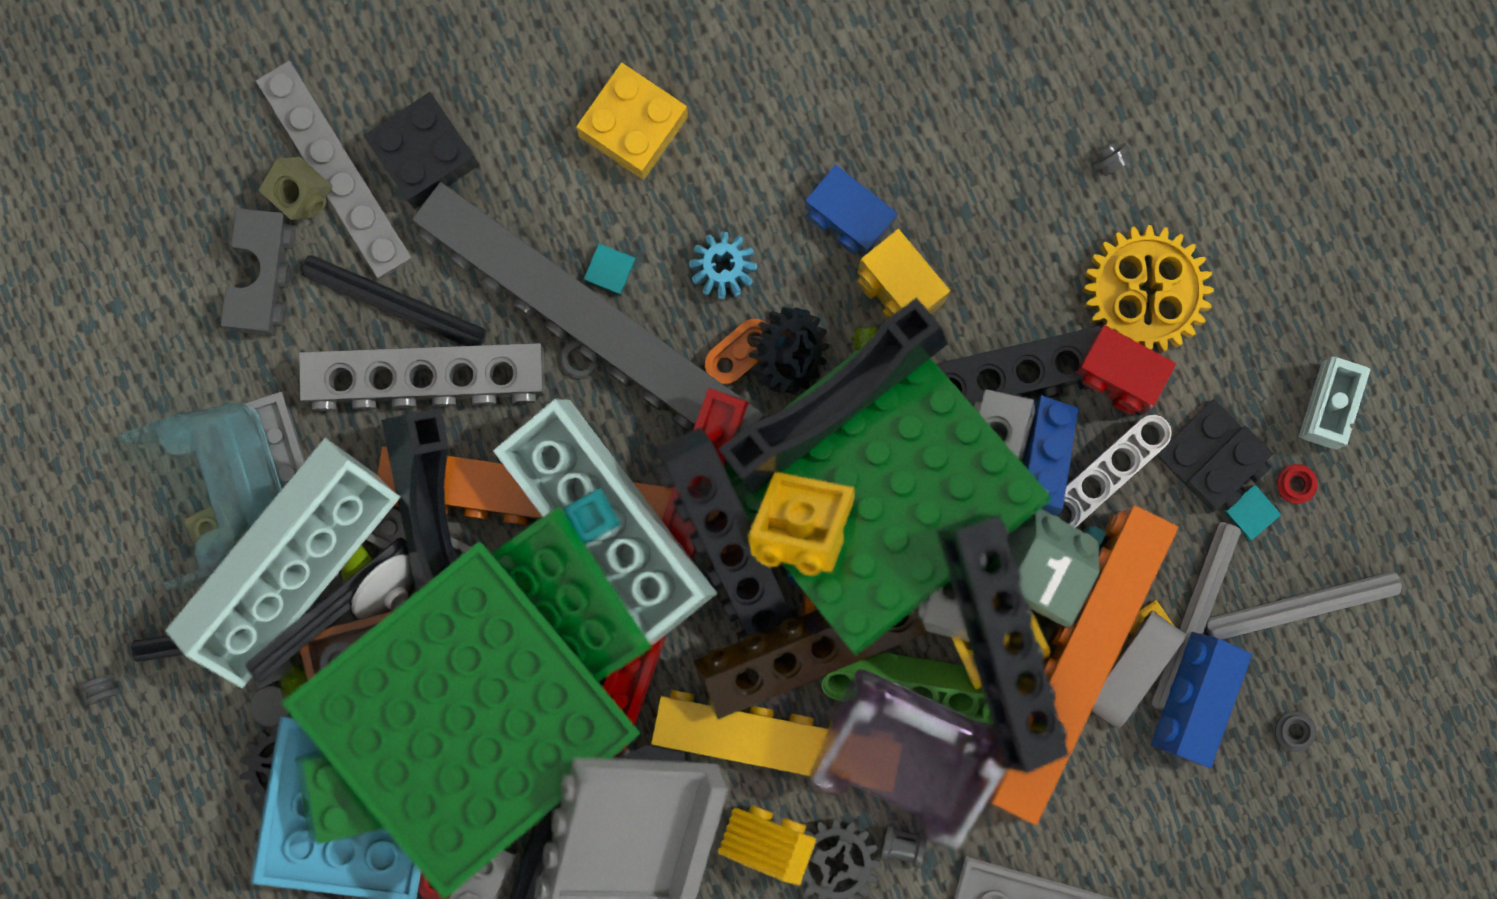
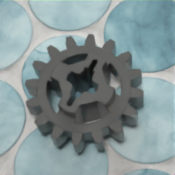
(853, 870)

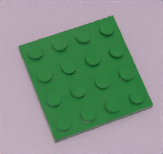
(573, 594)

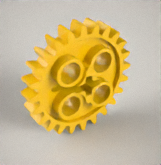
(1184, 292)

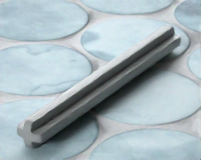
(1201, 601)
(1304, 606)

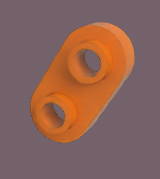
(736, 350)

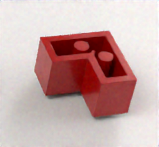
(1125, 369)

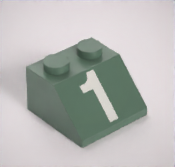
(1054, 565)

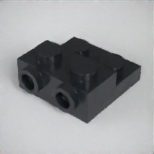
(1216, 457)

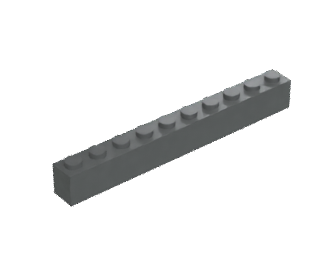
(568, 307)

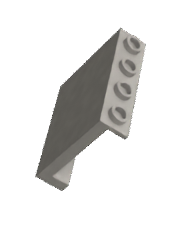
(632, 830)

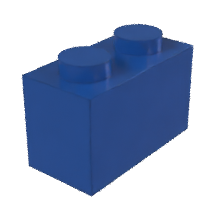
(849, 211)

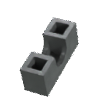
(258, 306)

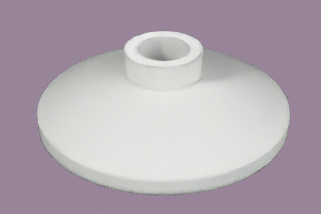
(384, 588)

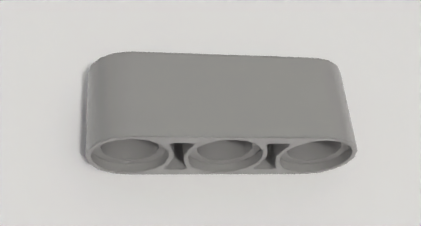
(1137, 668)

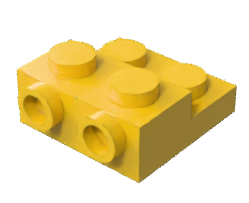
(801, 523)

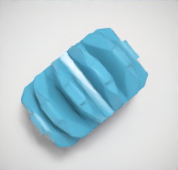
(726, 278)

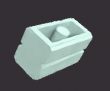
(1334, 403)

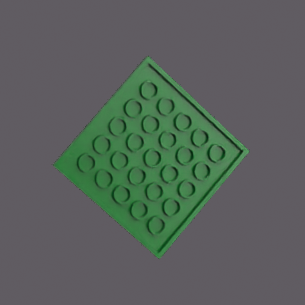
(915, 467)
(459, 719)

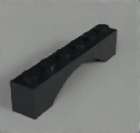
(783, 438)
(418, 461)

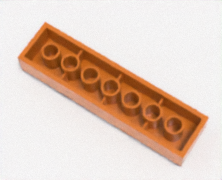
(1092, 645)

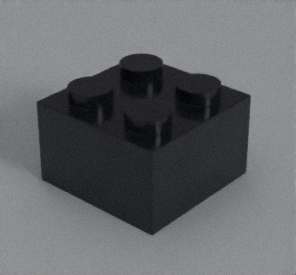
(421, 149)

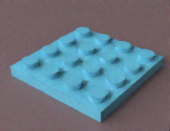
(286, 857)

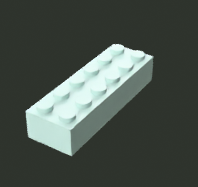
(562, 460)
(282, 562)

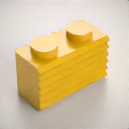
(767, 845)

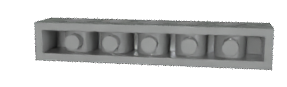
(321, 368)
(1014, 418)

